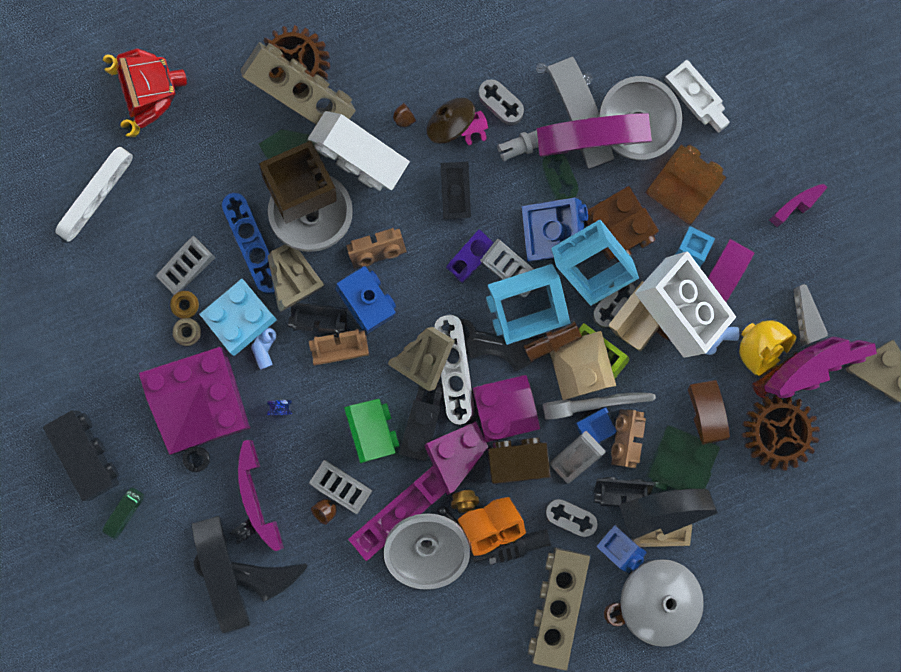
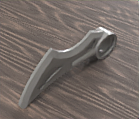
(566, 408)

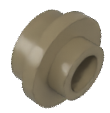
(178, 332)

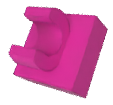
(478, 125)

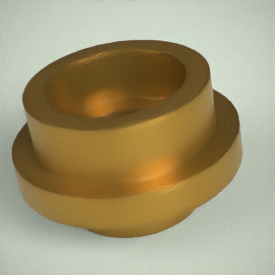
(175, 304)
(464, 501)

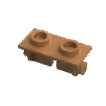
(388, 245)
(346, 346)
(628, 425)

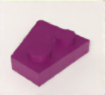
(456, 454)

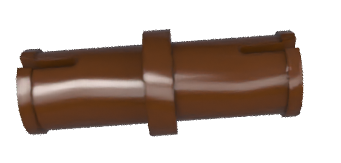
(553, 341)

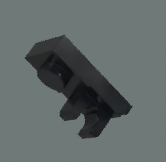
(455, 190)

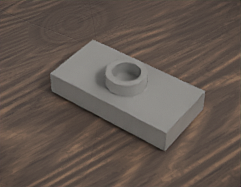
(577, 457)

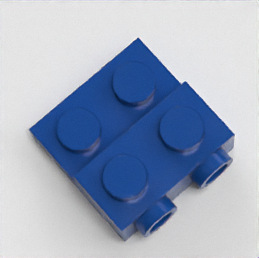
(550, 224)

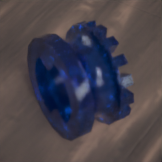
(279, 406)

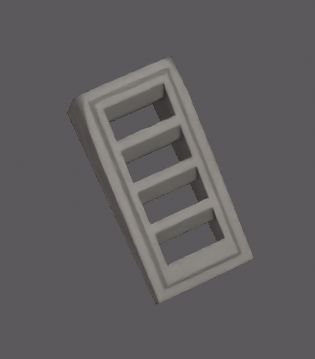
(493, 253)
(199, 266)
(809, 320)
(319, 475)

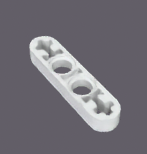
(94, 194)
(456, 369)

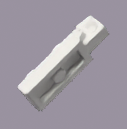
(697, 95)

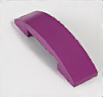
(594, 133)
(247, 461)
(410, 502)

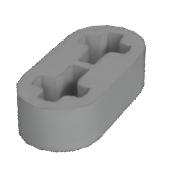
(497, 107)
(605, 303)
(568, 524)

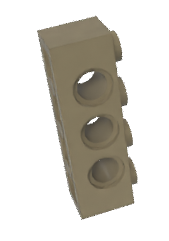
(268, 57)
(558, 653)

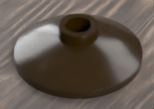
(450, 120)

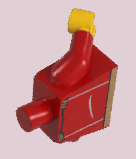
(145, 85)

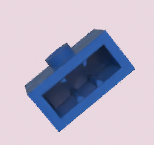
(366, 300)

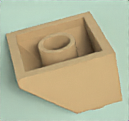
(583, 366)

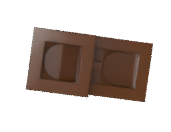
(710, 412)

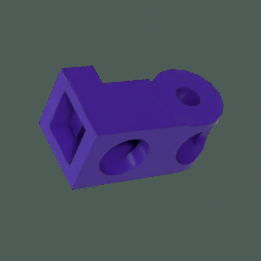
(469, 257)

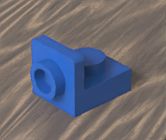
(622, 550)

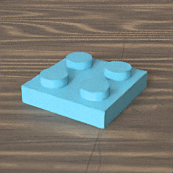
(238, 317)

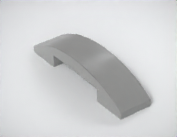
(578, 104)

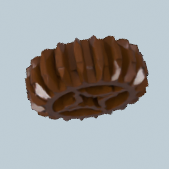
(308, 43)
(802, 444)

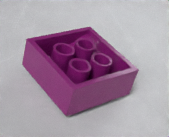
(195, 400)

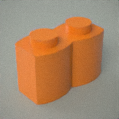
(492, 526)

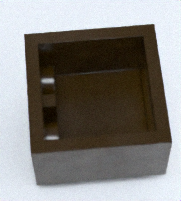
(298, 182)
(518, 462)

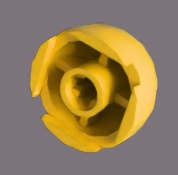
(764, 344)

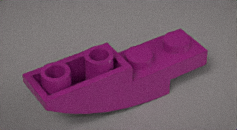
(815, 362)

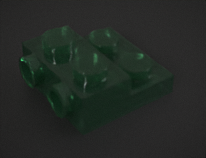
(681, 461)

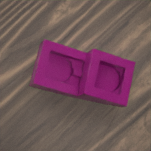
(802, 202)
(730, 268)

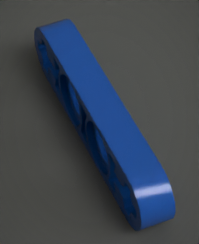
(247, 245)

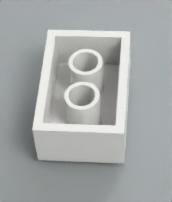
(357, 151)
(685, 304)

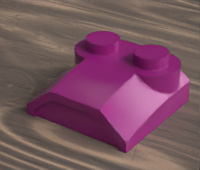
(506, 408)

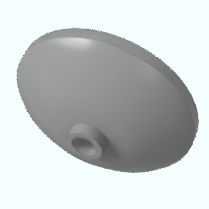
(649, 96)
(327, 229)
(426, 563)
(646, 597)

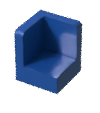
(597, 425)

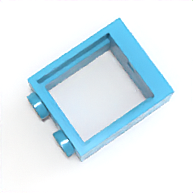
(586, 244)
(534, 323)

